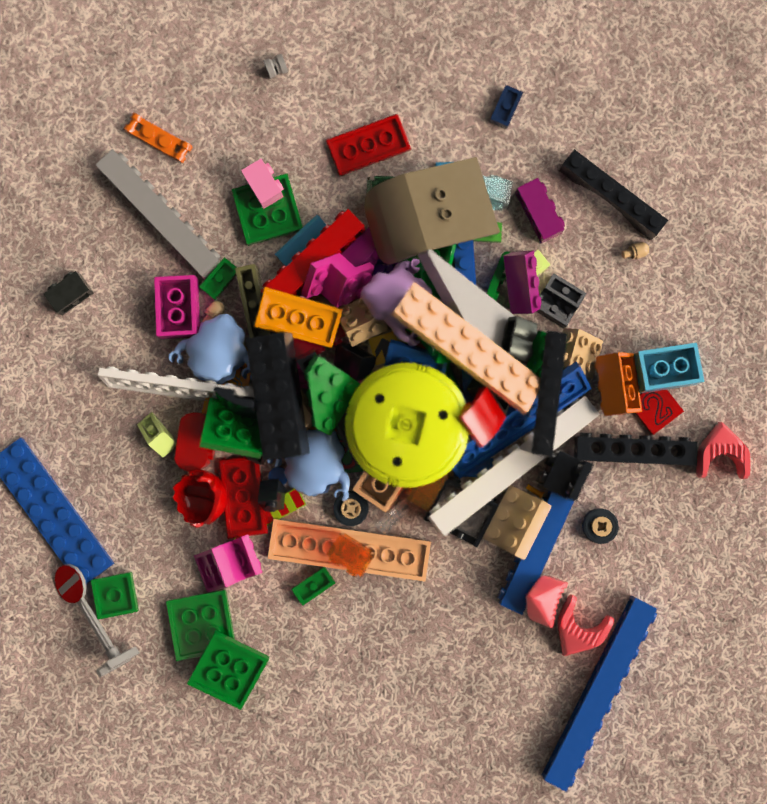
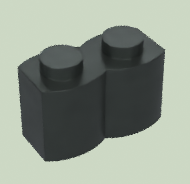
(519, 337)

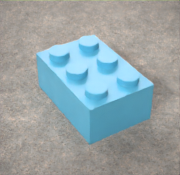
(668, 368)

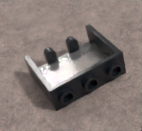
(475, 526)

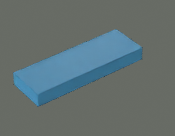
(300, 239)

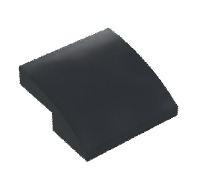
(560, 300)
(230, 400)

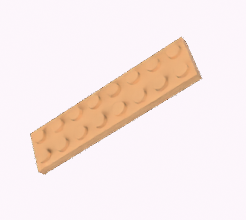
(468, 348)
(311, 543)

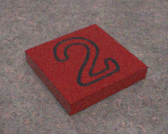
(658, 410)

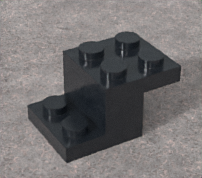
(564, 475)

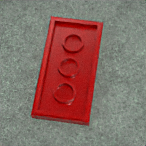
(368, 145)
(242, 511)

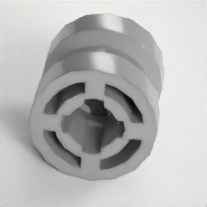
(278, 62)

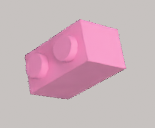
(262, 183)

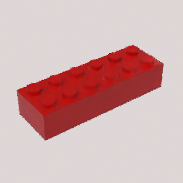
(333, 240)

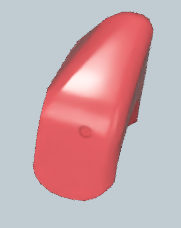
(723, 441)
(543, 600)
(578, 639)

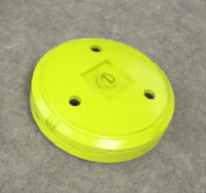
(406, 425)

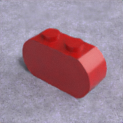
(188, 450)

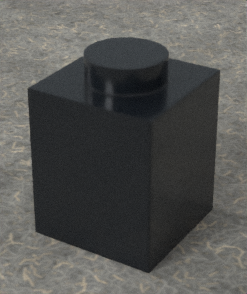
(271, 495)

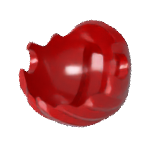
(200, 497)

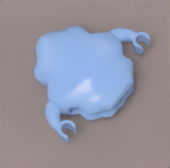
(215, 350)
(320, 468)

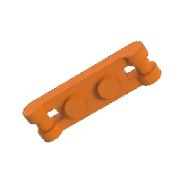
(157, 138)

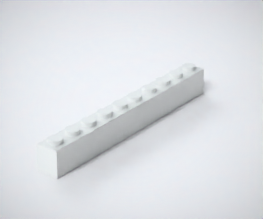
(507, 469)

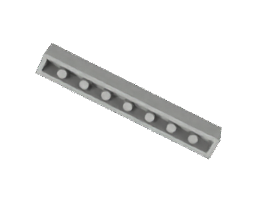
(158, 213)

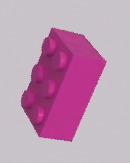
(177, 306)

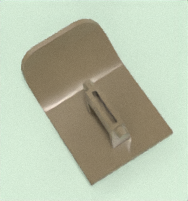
(429, 210)

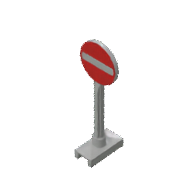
(72, 588)

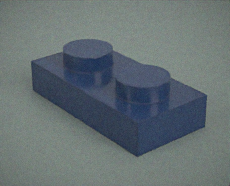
(506, 106)

